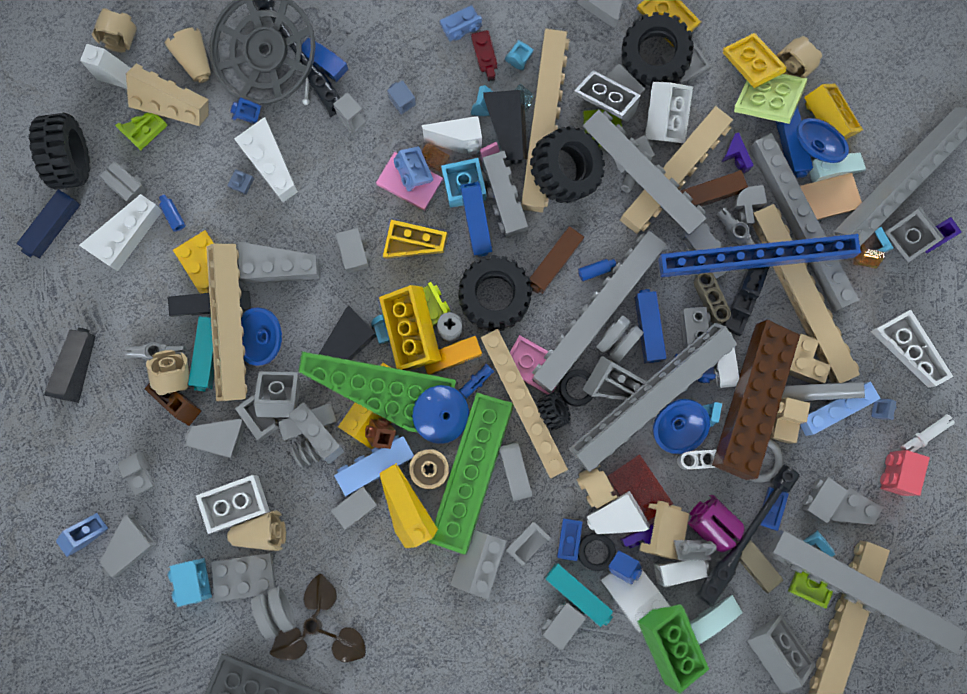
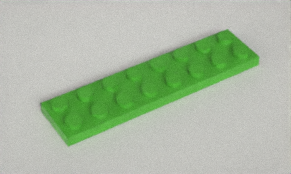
(471, 473)

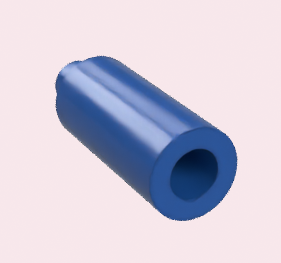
(171, 213)
(596, 269)

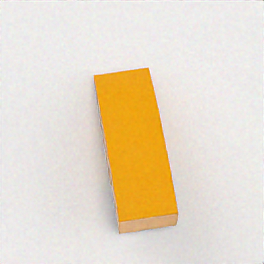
(455, 355)

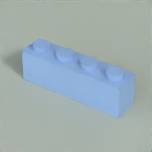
(837, 410)
(368, 468)

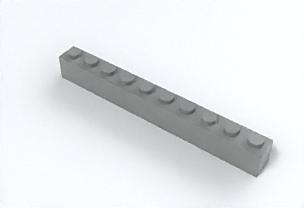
(906, 177)
(801, 219)
(599, 311)
(653, 396)
(867, 592)

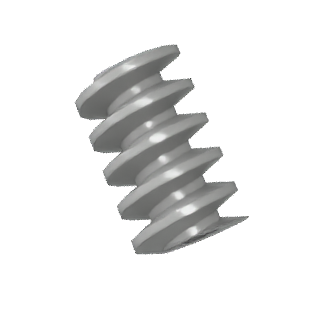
(443, 324)
(305, 454)

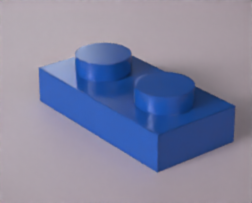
(775, 514)
(569, 539)

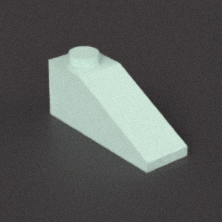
(851, 164)

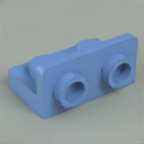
(461, 23)
(412, 168)

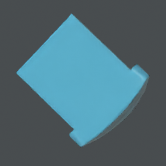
(519, 55)
(480, 107)
(883, 239)
(380, 329)
(714, 412)
(819, 540)

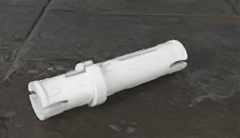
(921, 439)

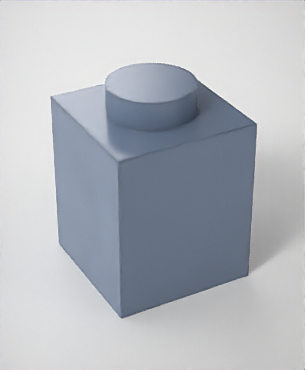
(401, 97)

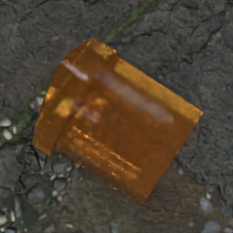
(435, 157)
(869, 257)

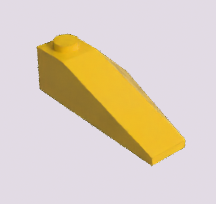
(407, 513)

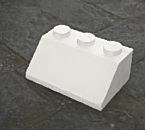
(668, 112)

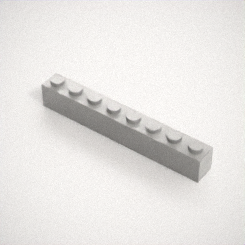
(645, 172)

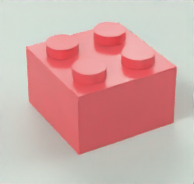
(904, 473)

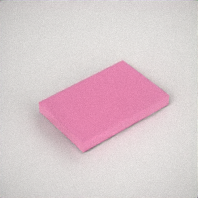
(419, 196)
(527, 357)

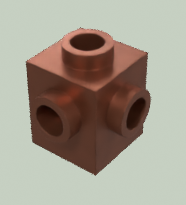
(380, 433)

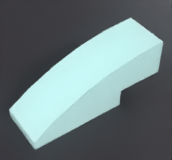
(715, 618)

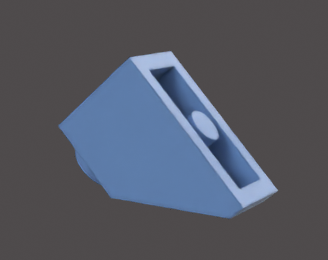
(81, 534)

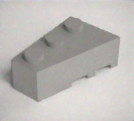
(612, 381)

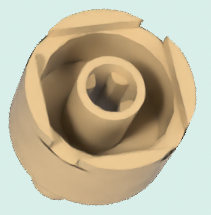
(114, 30)
(800, 57)
(168, 372)
(418, 471)
(597, 487)

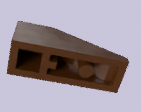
(177, 405)

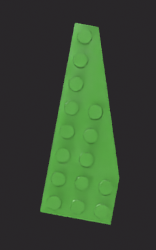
(375, 387)

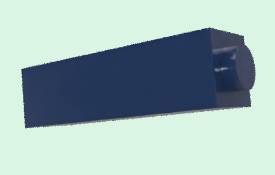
(48, 224)

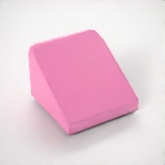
(489, 150)

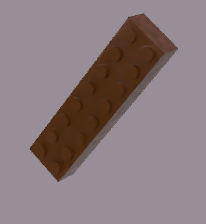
(756, 400)

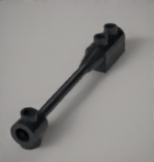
(317, 80)
(725, 569)

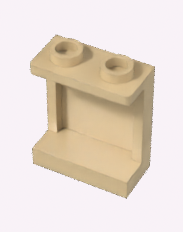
(668, 526)

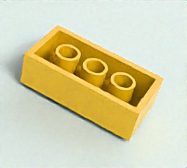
(410, 328)

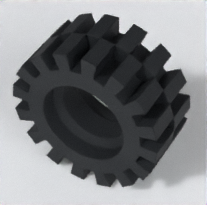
(554, 411)

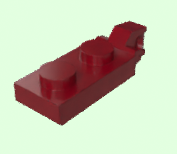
(485, 53)

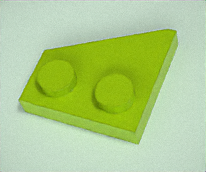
(142, 129)

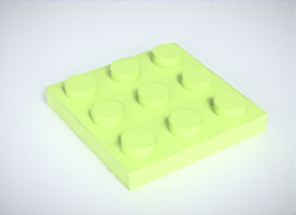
(773, 99)

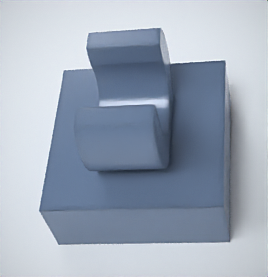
(240, 181)
(884, 409)

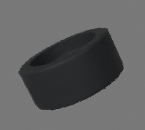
(563, 391)
(611, 552)

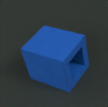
(625, 567)

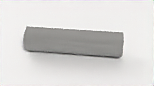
(825, 391)

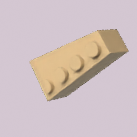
(163, 97)

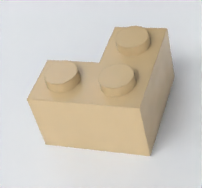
(805, 366)
(788, 420)

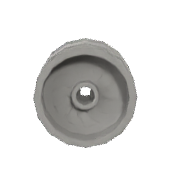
(619, 339)
(273, 613)

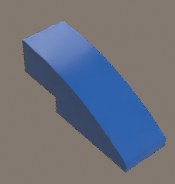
(325, 60)

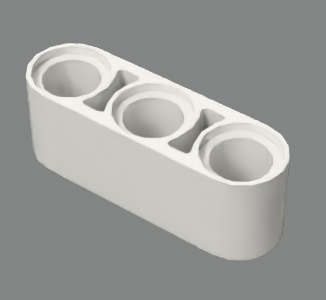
(727, 370)
(697, 459)

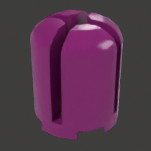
(716, 524)

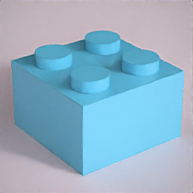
(459, 174)
(190, 582)

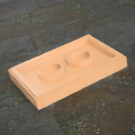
(832, 196)

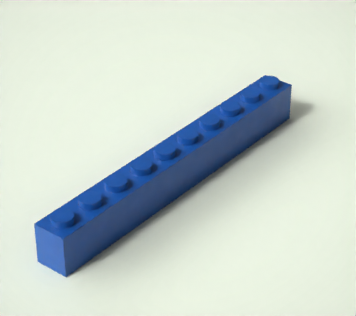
(759, 255)

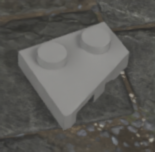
(856, 509)

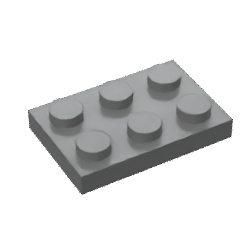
(242, 577)

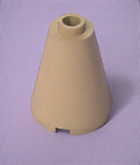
(190, 53)
(261, 532)

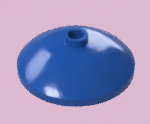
(822, 140)
(261, 336)
(429, 413)
(687, 432)

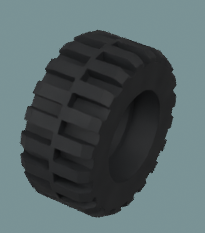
(663, 27)
(59, 151)
(586, 158)
(501, 269)

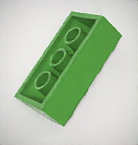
(673, 646)

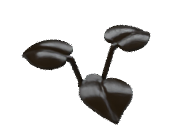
(290, 644)

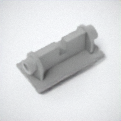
(694, 549)

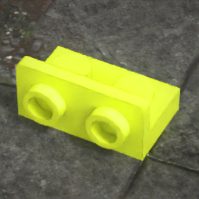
(434, 303)

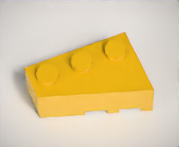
(413, 240)

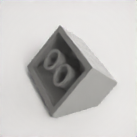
(608, 95)
(479, 567)
(782, 654)

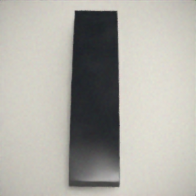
(745, 299)
(199, 304)

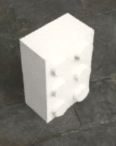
(232, 504)

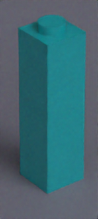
(202, 363)
(579, 595)

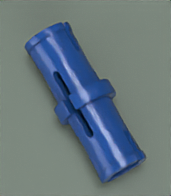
(476, 380)

